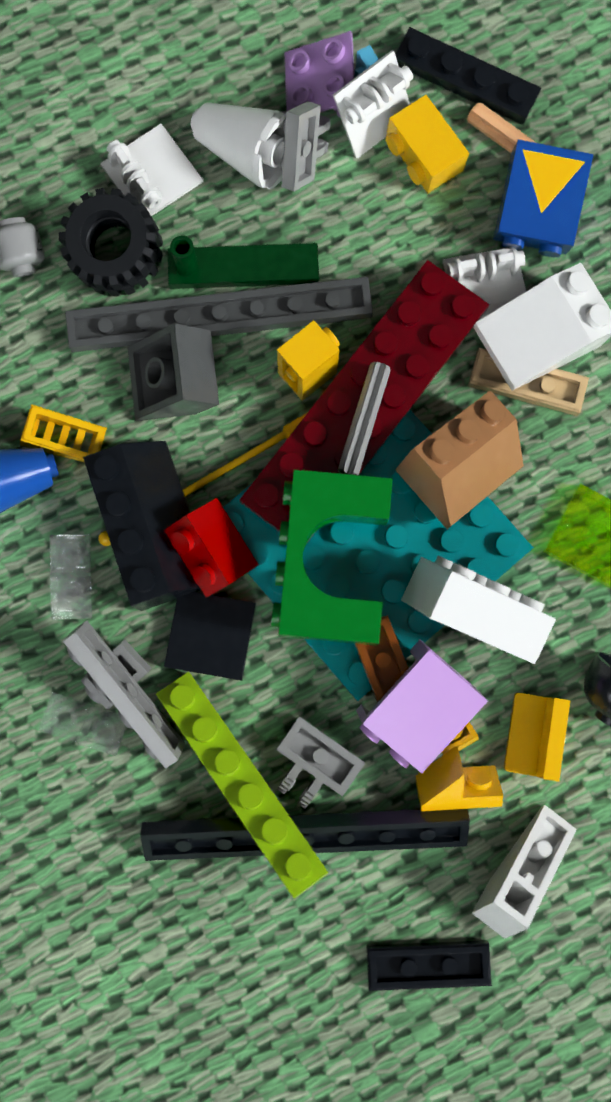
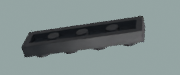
(467, 75)

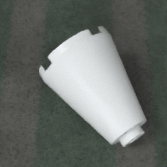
(243, 138)

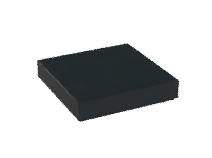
(210, 635)

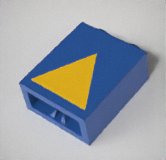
(542, 198)

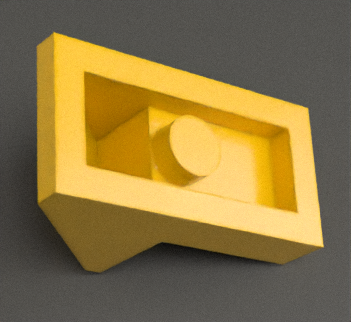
(453, 787)

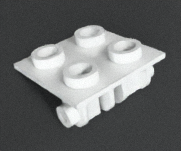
(371, 100)
(151, 169)
(490, 275)

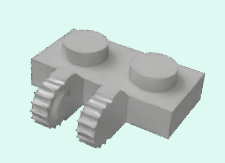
(302, 144)
(320, 757)

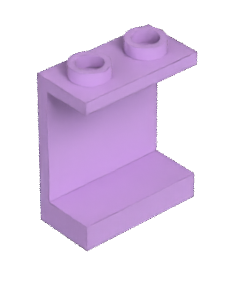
(422, 710)

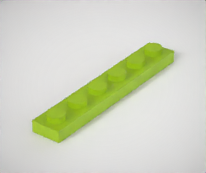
(242, 785)

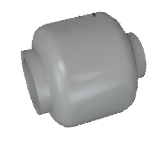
(20, 247)

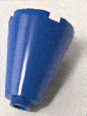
(24, 474)

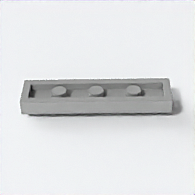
(117, 684)

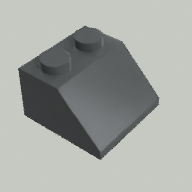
(173, 373)

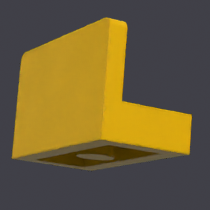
(537, 736)

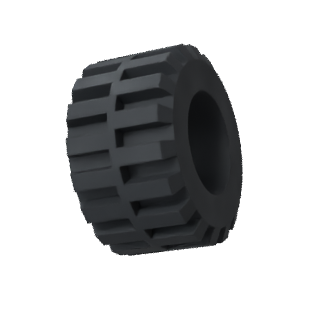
(95, 217)

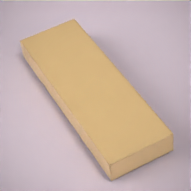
(554, 390)

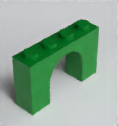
(316, 502)

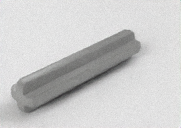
(364, 418)

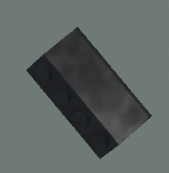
(138, 501)

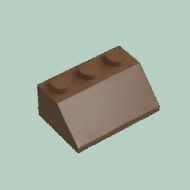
(464, 459)

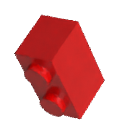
(211, 547)

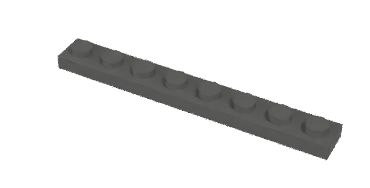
(221, 313)

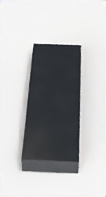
(428, 965)

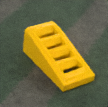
(39, 414)

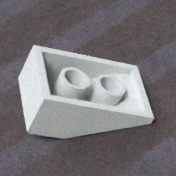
(546, 326)

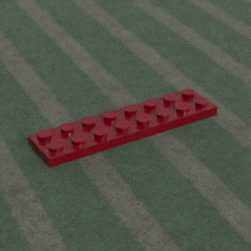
(415, 342)

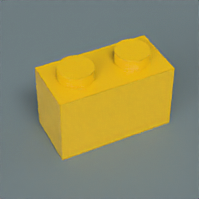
(426, 144)
(308, 359)

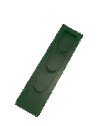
(240, 265)

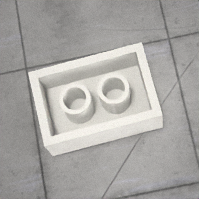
(479, 607)

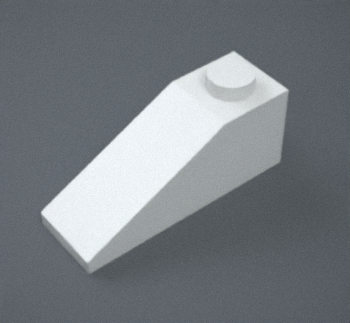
(525, 874)

